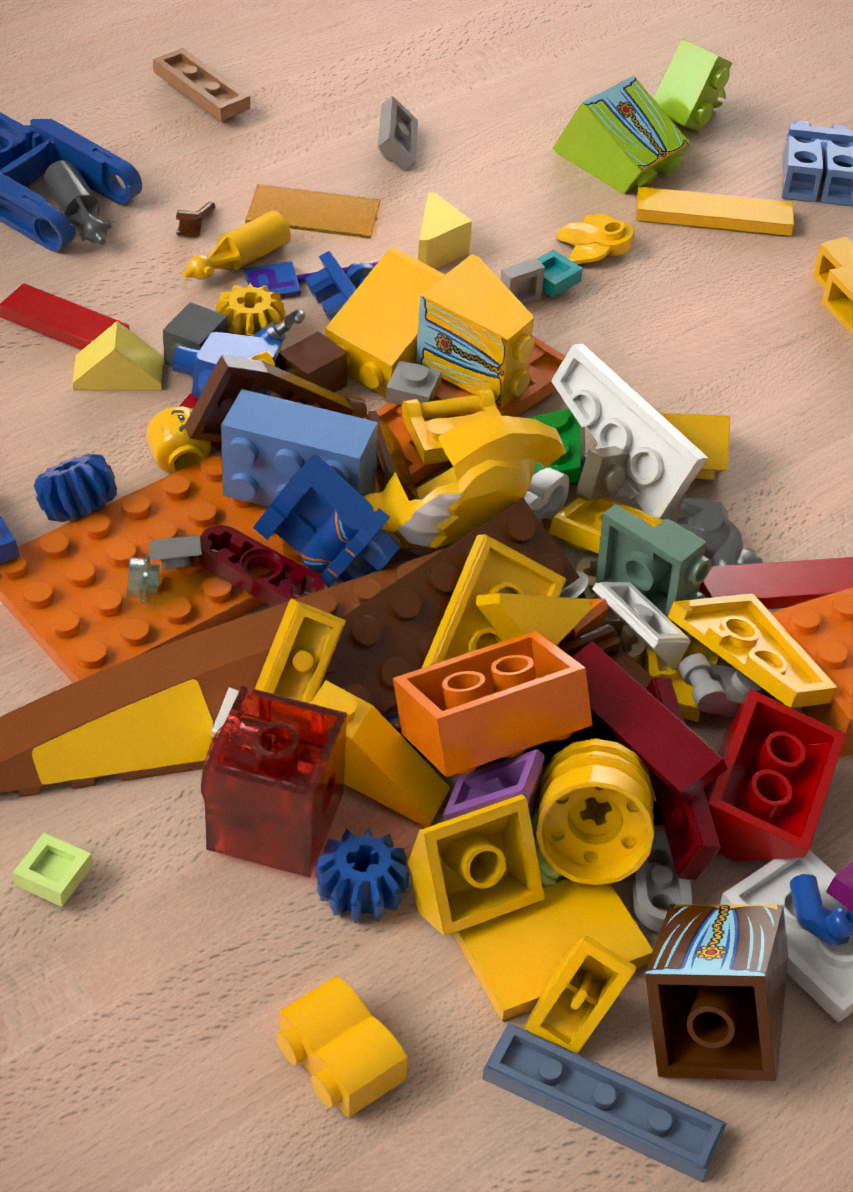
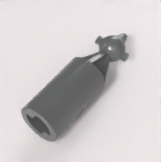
(76, 200)

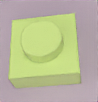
(52, 869)

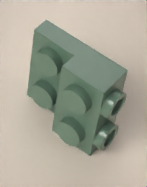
(659, 561)

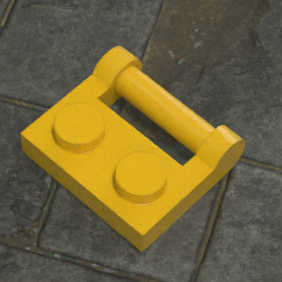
(426, 433)

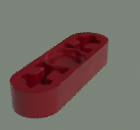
(252, 553)

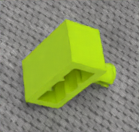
(693, 85)

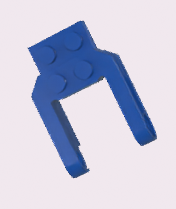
(27, 154)

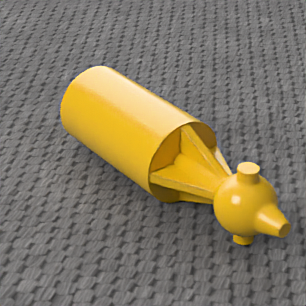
(242, 246)

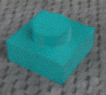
(559, 273)

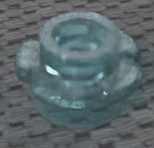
(142, 578)

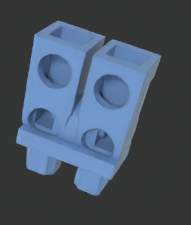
(814, 154)

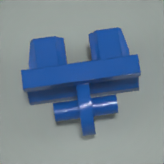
(334, 280)

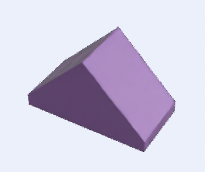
(498, 783)

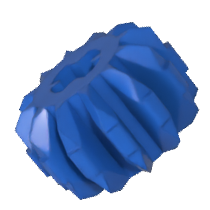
(75, 487)
(362, 874)

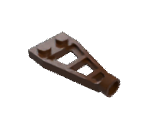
(240, 373)

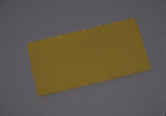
(317, 210)

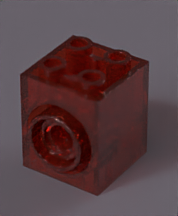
(274, 780)

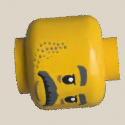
(171, 443)

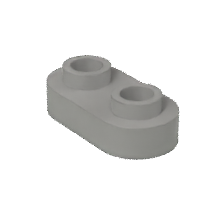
(658, 885)

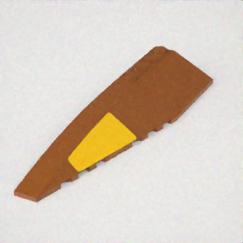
(159, 706)

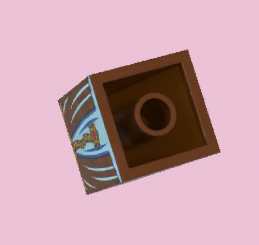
(718, 991)

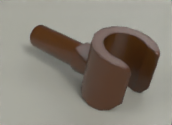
(191, 222)

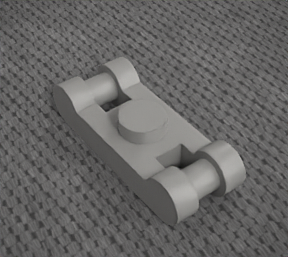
(717, 687)

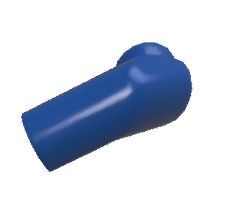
(829, 926)

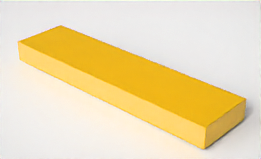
(714, 211)

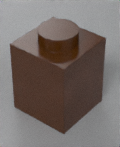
(316, 361)

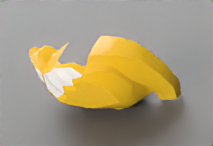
(489, 473)

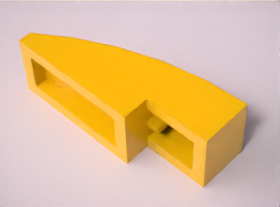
(835, 274)

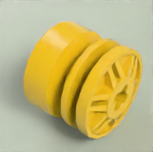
(595, 812)

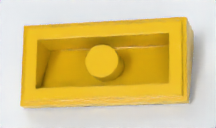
(300, 652)

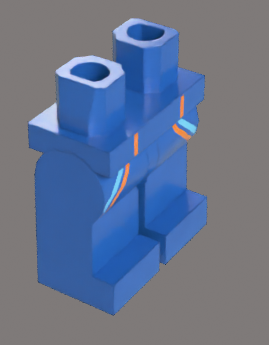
(329, 524)

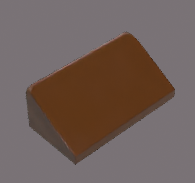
(391, 459)

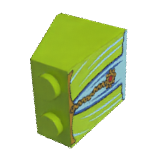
(623, 137)

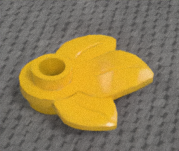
(597, 238)

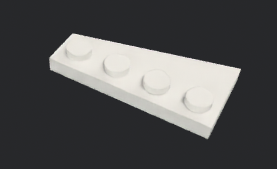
(660, 456)

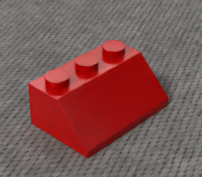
(773, 781)

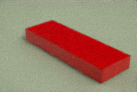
(55, 316)

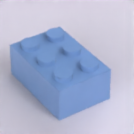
(274, 437)

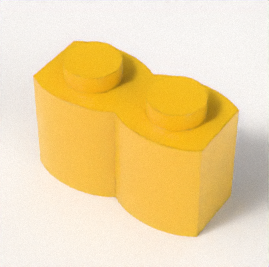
(341, 1046)

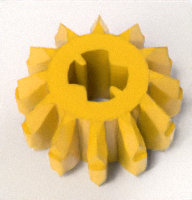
(250, 309)

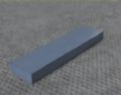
(605, 1101)

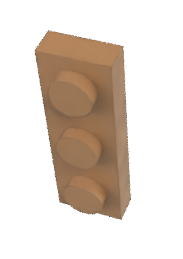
(201, 84)

